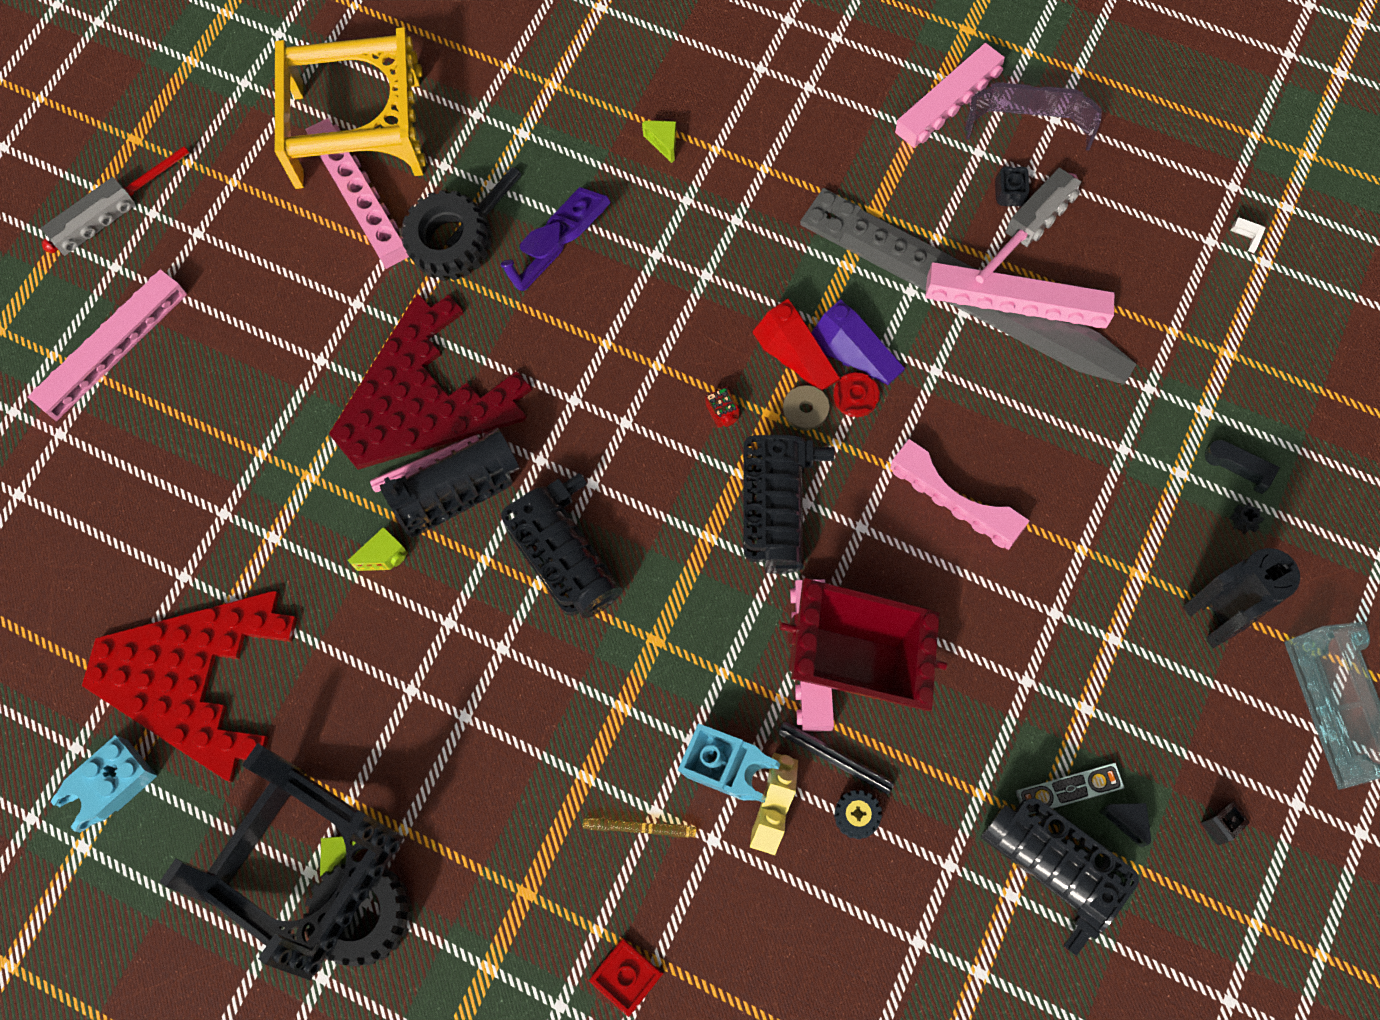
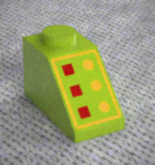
(379, 553)

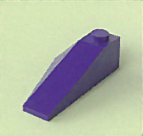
(851, 341)

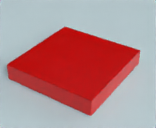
(625, 977)

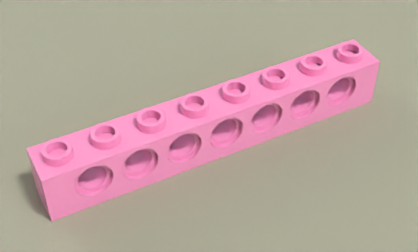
(350, 180)

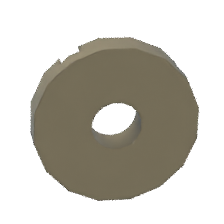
(806, 395)

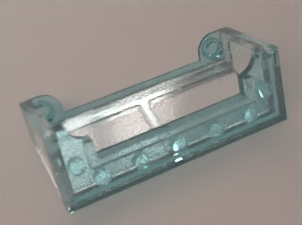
(1340, 699)

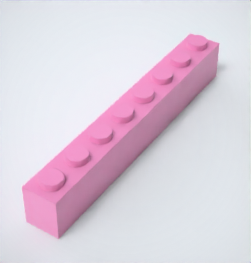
(1020, 295)
(107, 345)

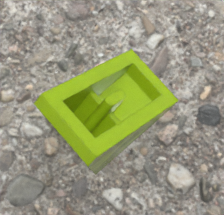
(662, 136)
(332, 853)

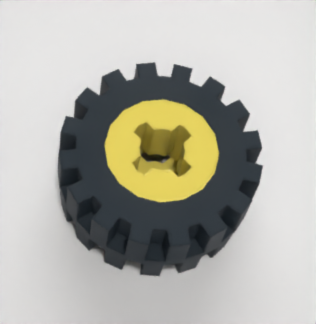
(857, 824)

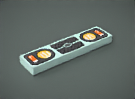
(1074, 787)

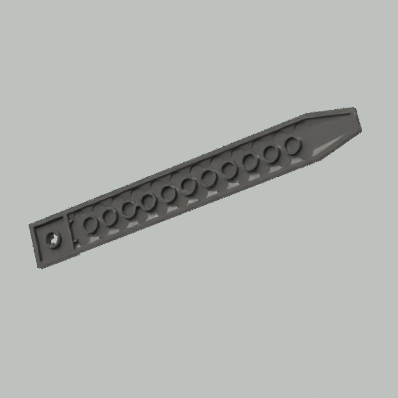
(911, 260)

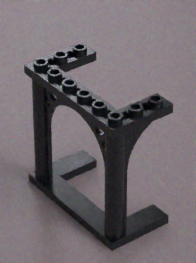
(212, 886)

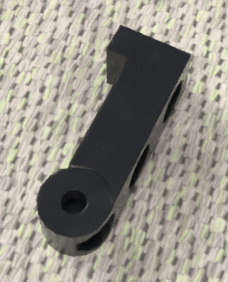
(1242, 463)

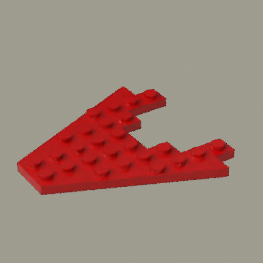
(164, 670)

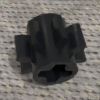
(1246, 518)

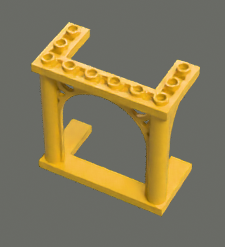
(391, 139)

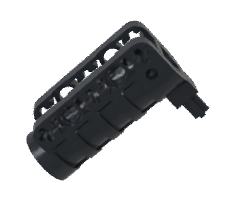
(563, 549)

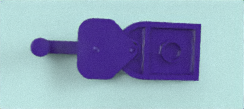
(561, 228)

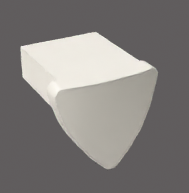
(1249, 230)

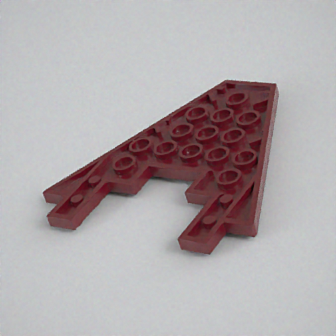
(402, 406)

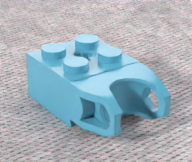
(733, 766)
(99, 785)

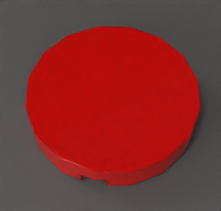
(856, 394)

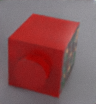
(722, 407)

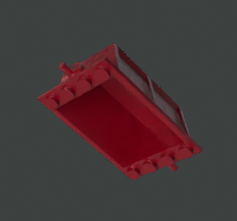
(864, 645)

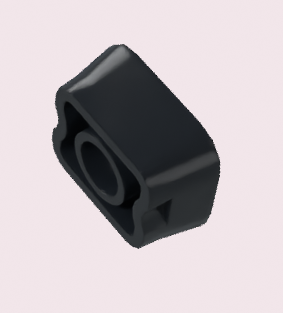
(1012, 186)

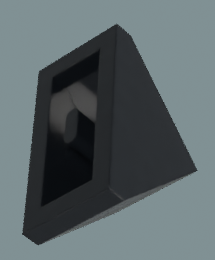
(1131, 820)
(1225, 824)

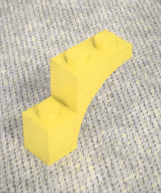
(772, 814)

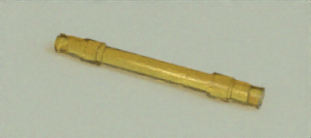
(607, 825)

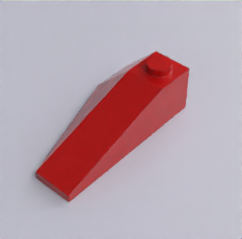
(790, 341)

